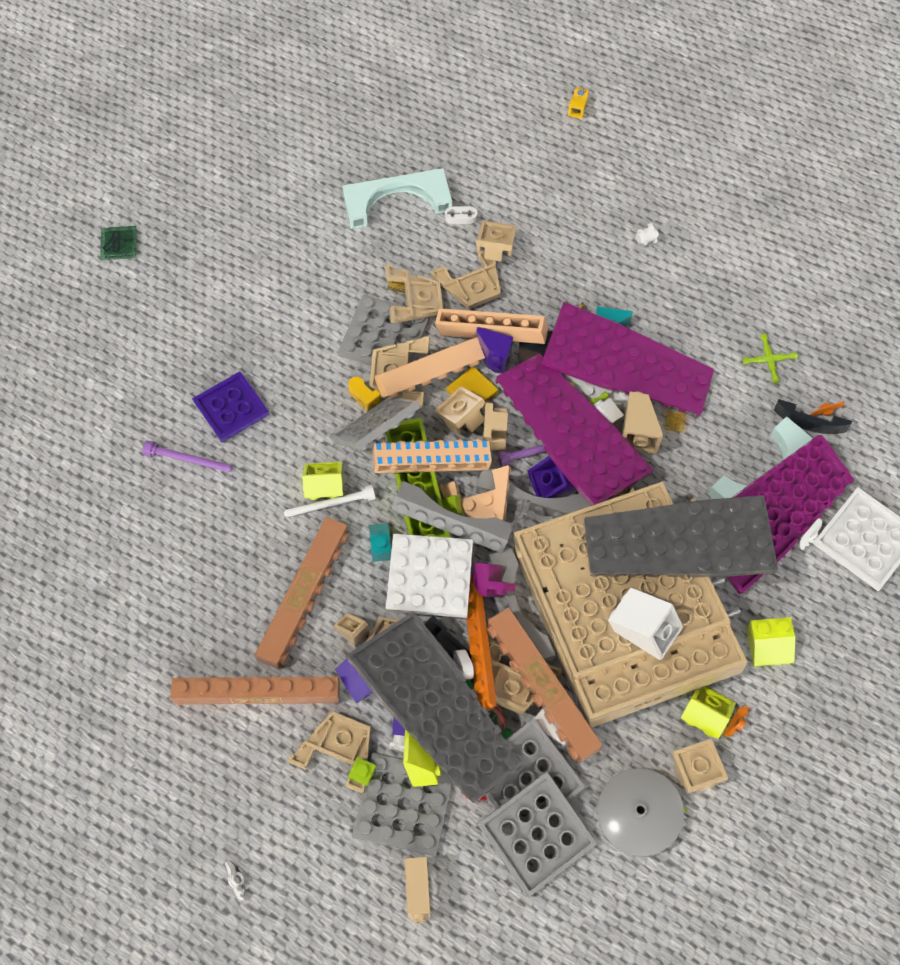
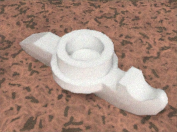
(811, 534)
(235, 880)

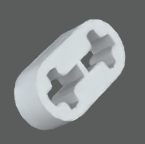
(461, 215)
(463, 663)

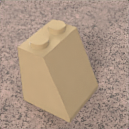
(641, 424)

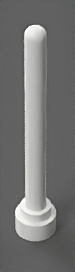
(366, 493)

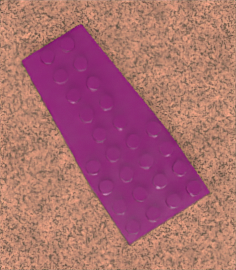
(625, 360)
(573, 432)
(796, 496)

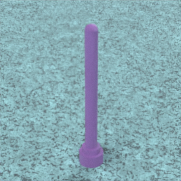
(151, 448)
(507, 457)

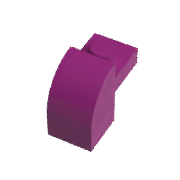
(488, 580)

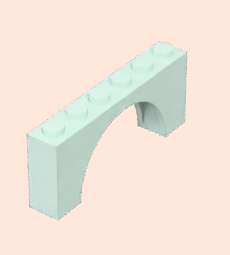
(427, 184)
(789, 439)

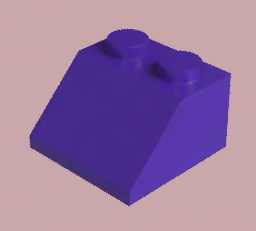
(496, 349)
(549, 480)

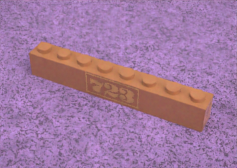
(302, 593)
(544, 685)
(255, 690)

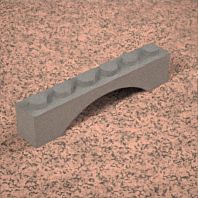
(416, 504)
(542, 506)
(509, 572)

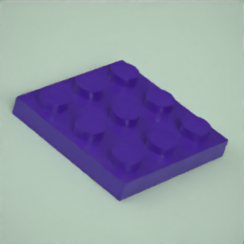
(230, 406)

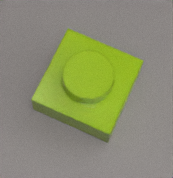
(452, 504)
(362, 771)

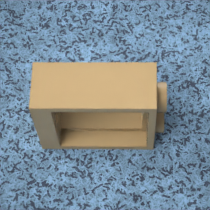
(417, 889)

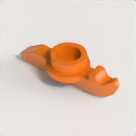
(827, 409)
(737, 721)

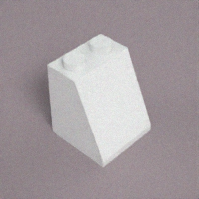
(646, 622)

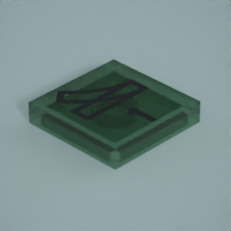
(118, 243)

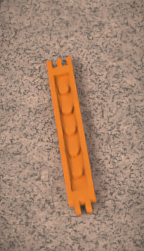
(480, 649)

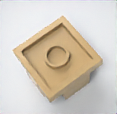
(496, 238)
(461, 409)
(495, 427)
(698, 767)

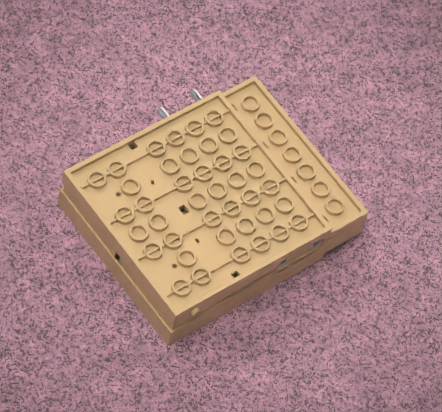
(601, 666)

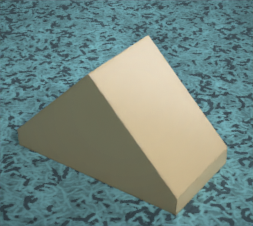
(352, 628)

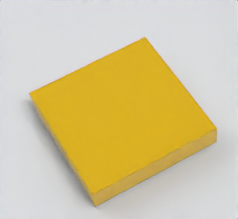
(475, 383)

